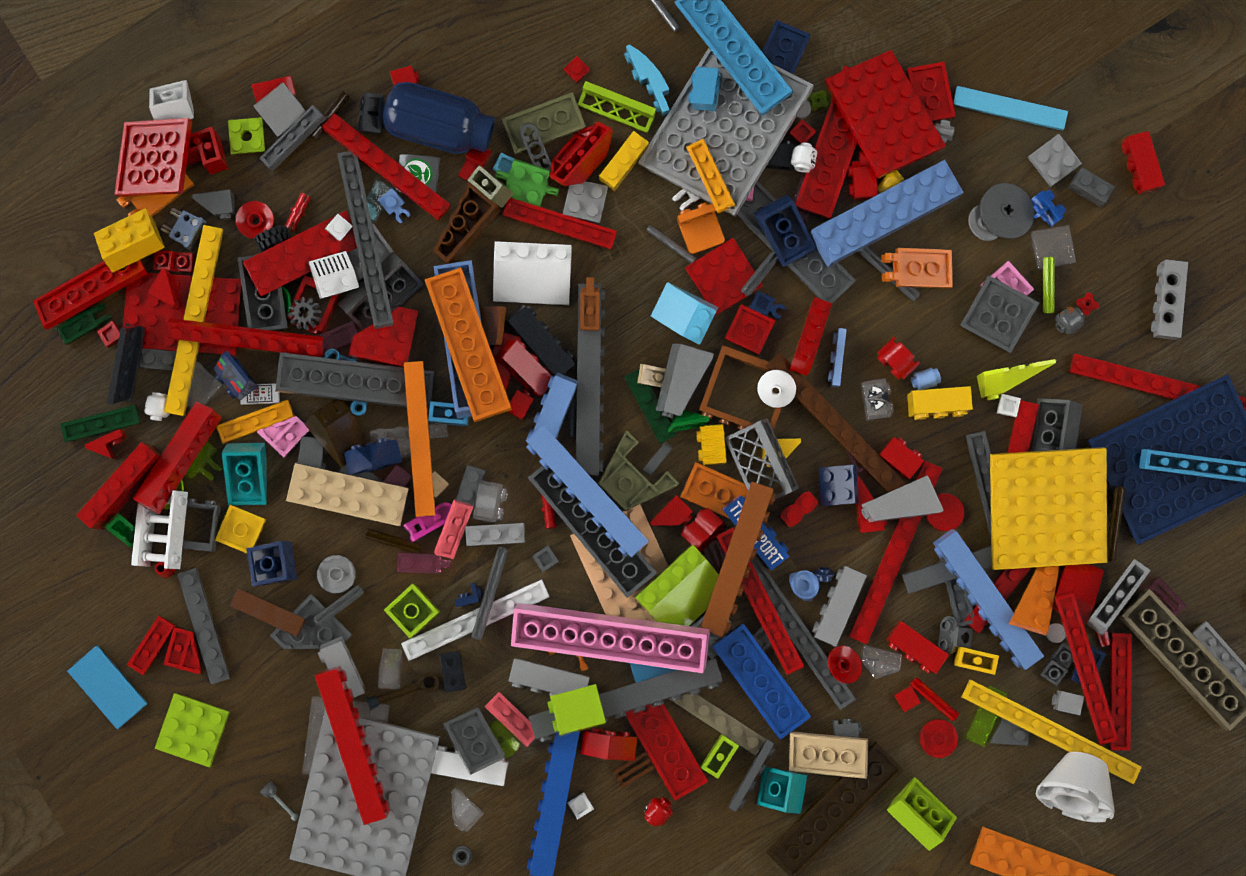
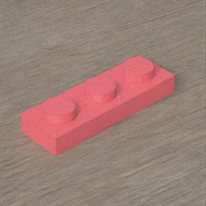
(453, 529)
(511, 718)

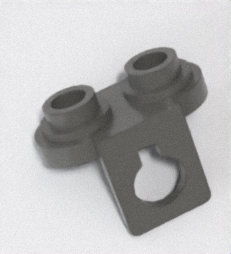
(951, 634)

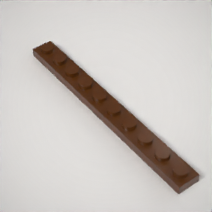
(839, 428)

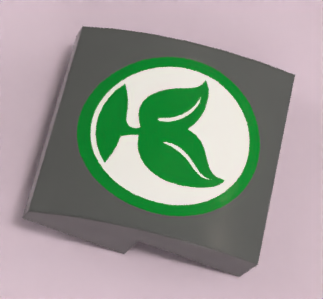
(422, 167)

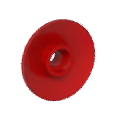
(248, 213)
(850, 662)

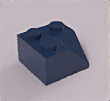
(373, 456)

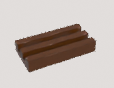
(640, 774)

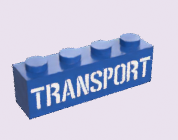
(768, 548)

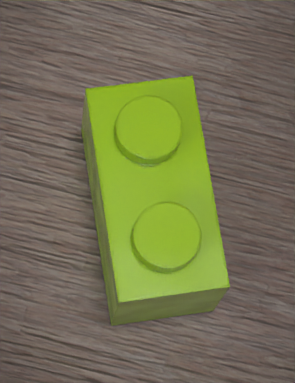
(719, 756)

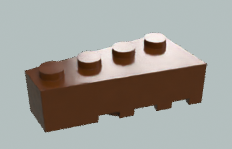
(465, 225)

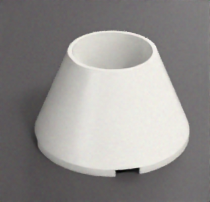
(1079, 788)

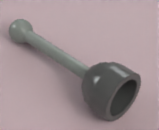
(269, 791)

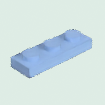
(837, 357)

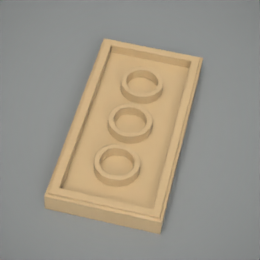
(828, 754)

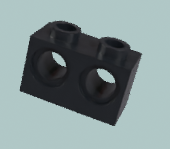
(370, 113)
(453, 671)

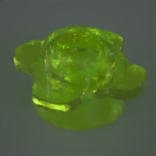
(818, 95)

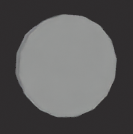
(336, 574)

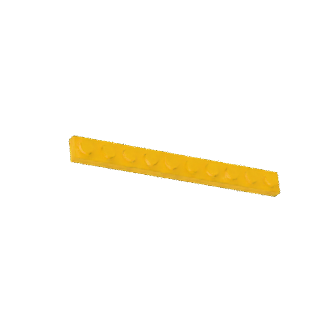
(195, 311)
(1048, 729)

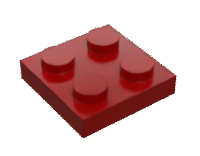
(749, 329)

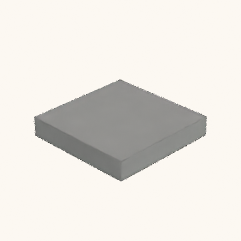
(279, 109)

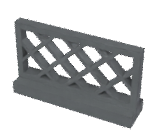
(773, 452)

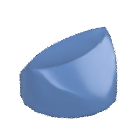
(804, 584)

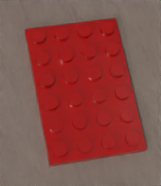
(884, 114)
(152, 313)

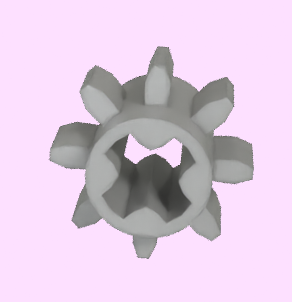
(945, 130)

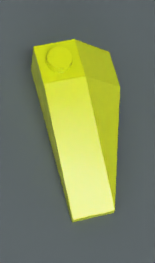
(998, 381)

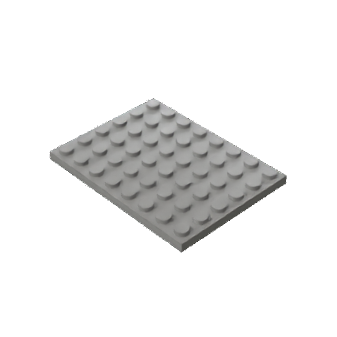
(734, 134)
(330, 823)

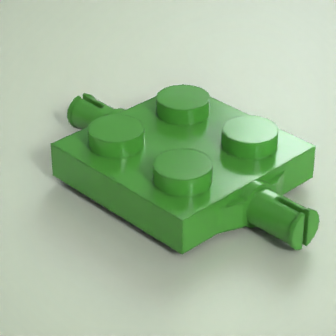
(527, 182)

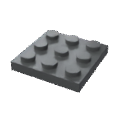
(999, 314)

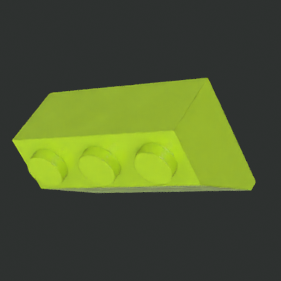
(922, 814)

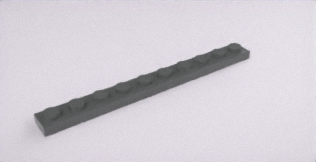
(365, 240)
(803, 640)

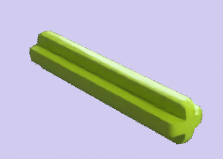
(1048, 284)

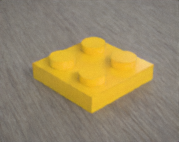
(240, 529)

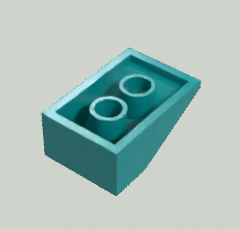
(245, 473)

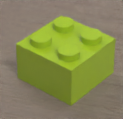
(412, 610)

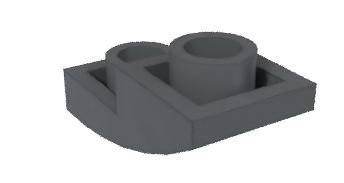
(1058, 664)

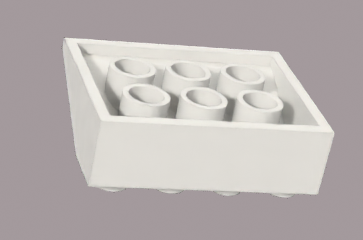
(532, 273)

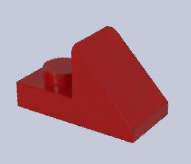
(473, 160)
(102, 444)

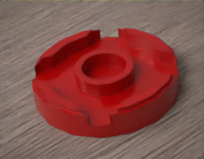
(950, 517)
(938, 738)

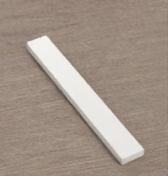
(465, 624)

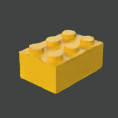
(128, 240)
(939, 402)

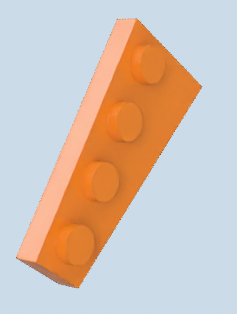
(1037, 601)

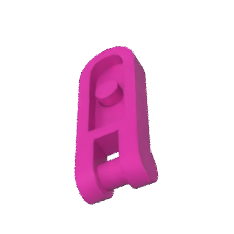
(428, 523)

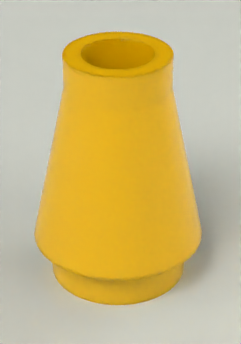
(890, 181)

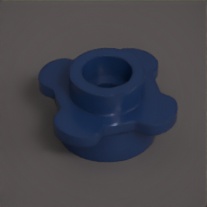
(824, 574)

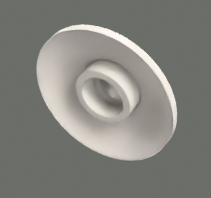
(780, 380)

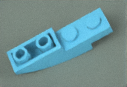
(646, 72)

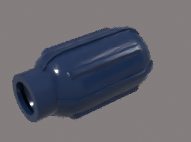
(436, 119)

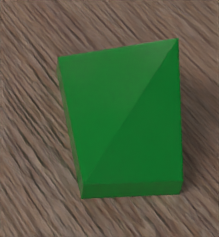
(687, 421)
(122, 529)

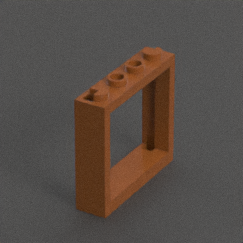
(727, 419)

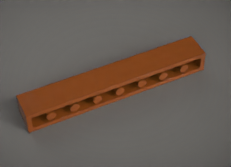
(737, 558)

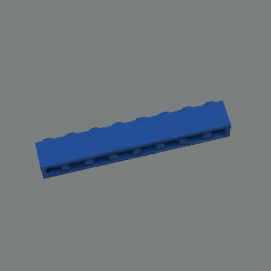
(553, 805)

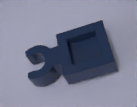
(764, 304)

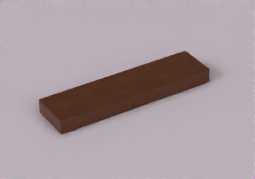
(268, 612)

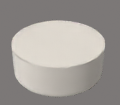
(1056, 633)

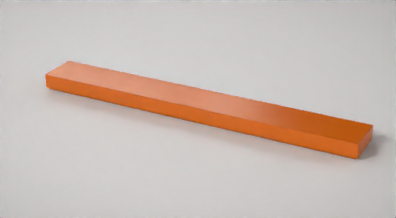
(419, 438)

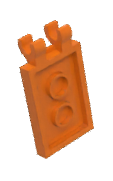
(153, 203)
(919, 268)

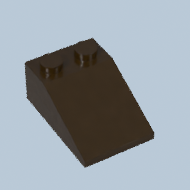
(336, 429)

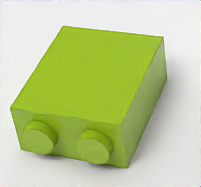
(576, 710)

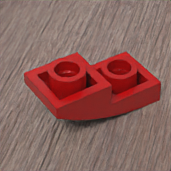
(263, 88)
(174, 261)

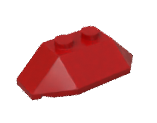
(581, 155)

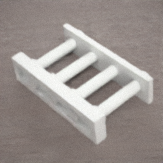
(145, 536)

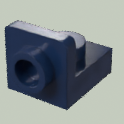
(466, 599)

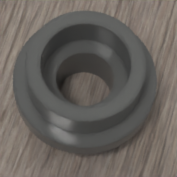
(462, 862)

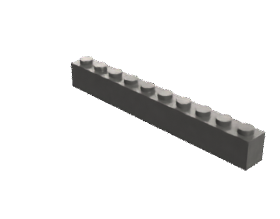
(588, 393)
(639, 695)

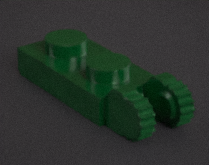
(82, 324)

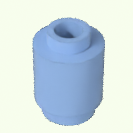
(926, 378)

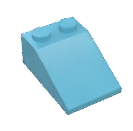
(684, 313)

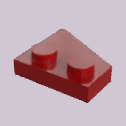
(183, 651)

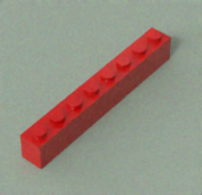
(352, 745)

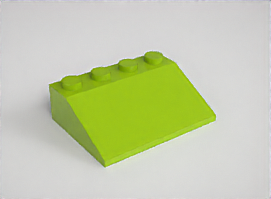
(680, 589)

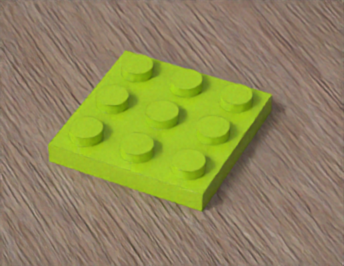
(192, 730)

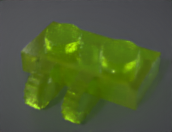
(203, 457)

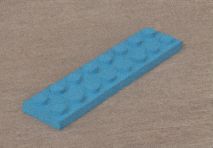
(736, 52)

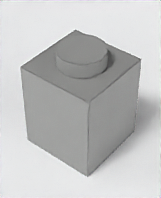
(1067, 702)

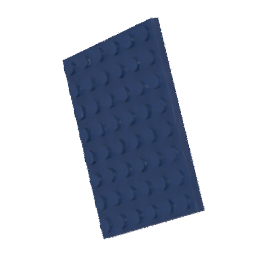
(1199, 423)

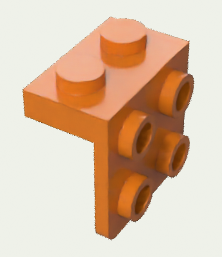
(700, 228)

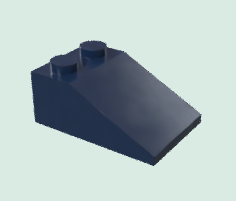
(785, 230)

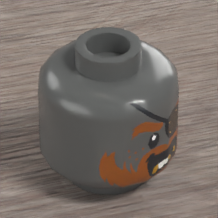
(1069, 320)

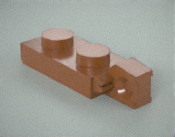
(589, 306)

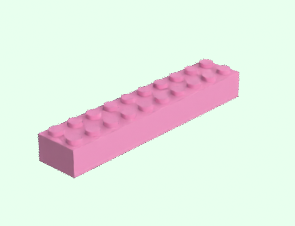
(610, 637)

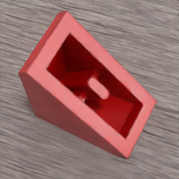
(164, 289)

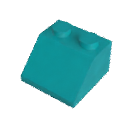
(782, 790)

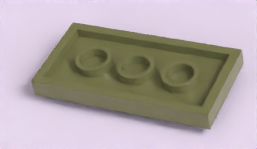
(552, 119)

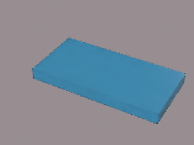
(107, 687)

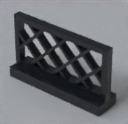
(126, 363)

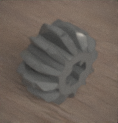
(311, 313)

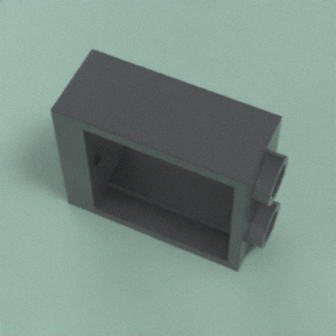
(210, 505)

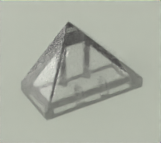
(880, 661)

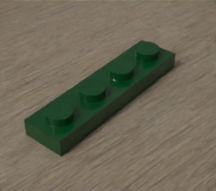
(648, 402)
(100, 423)

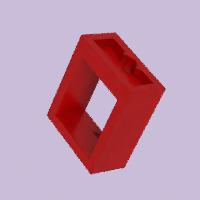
(307, 281)

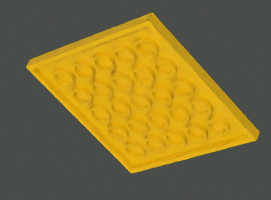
(1048, 508)

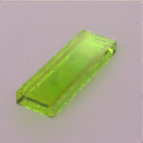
(983, 723)

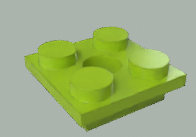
(241, 126)

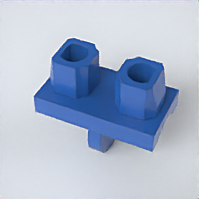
(1046, 209)

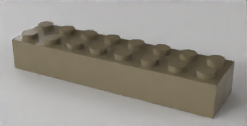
(1185, 658)

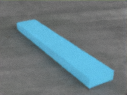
(1010, 108)

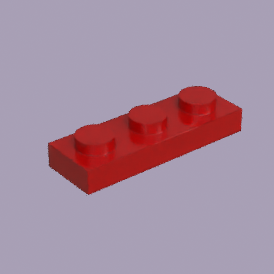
(1023, 427)
(151, 645)

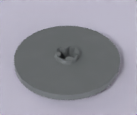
(996, 218)

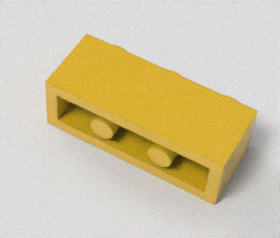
(623, 161)

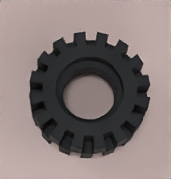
(271, 237)

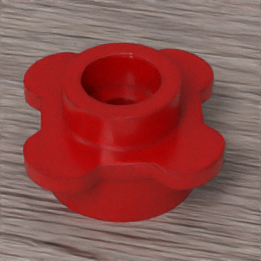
(1082, 304)

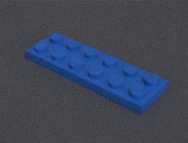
(761, 681)

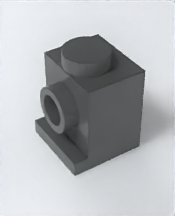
(846, 728)

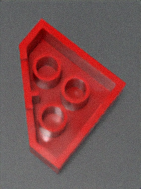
(386, 344)

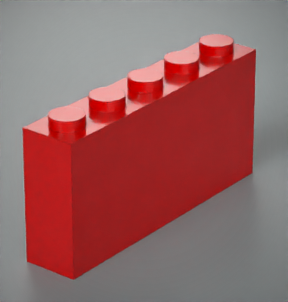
(119, 487)

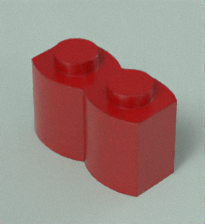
(794, 513)
(703, 529)

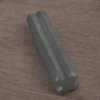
(760, 274)
(338, 605)

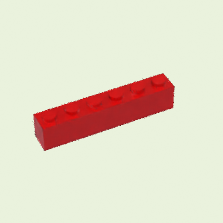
(177, 458)

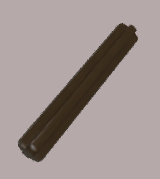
(1115, 522)

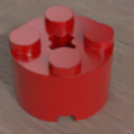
(897, 358)

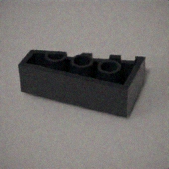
(539, 340)

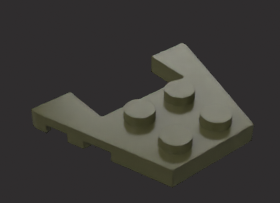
(626, 483)

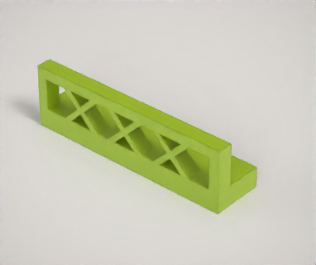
(618, 100)

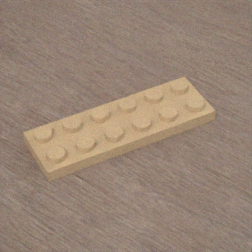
(347, 494)

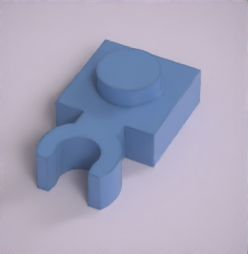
(392, 203)

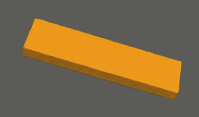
(710, 176)
(255, 421)

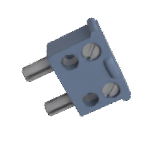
(187, 229)

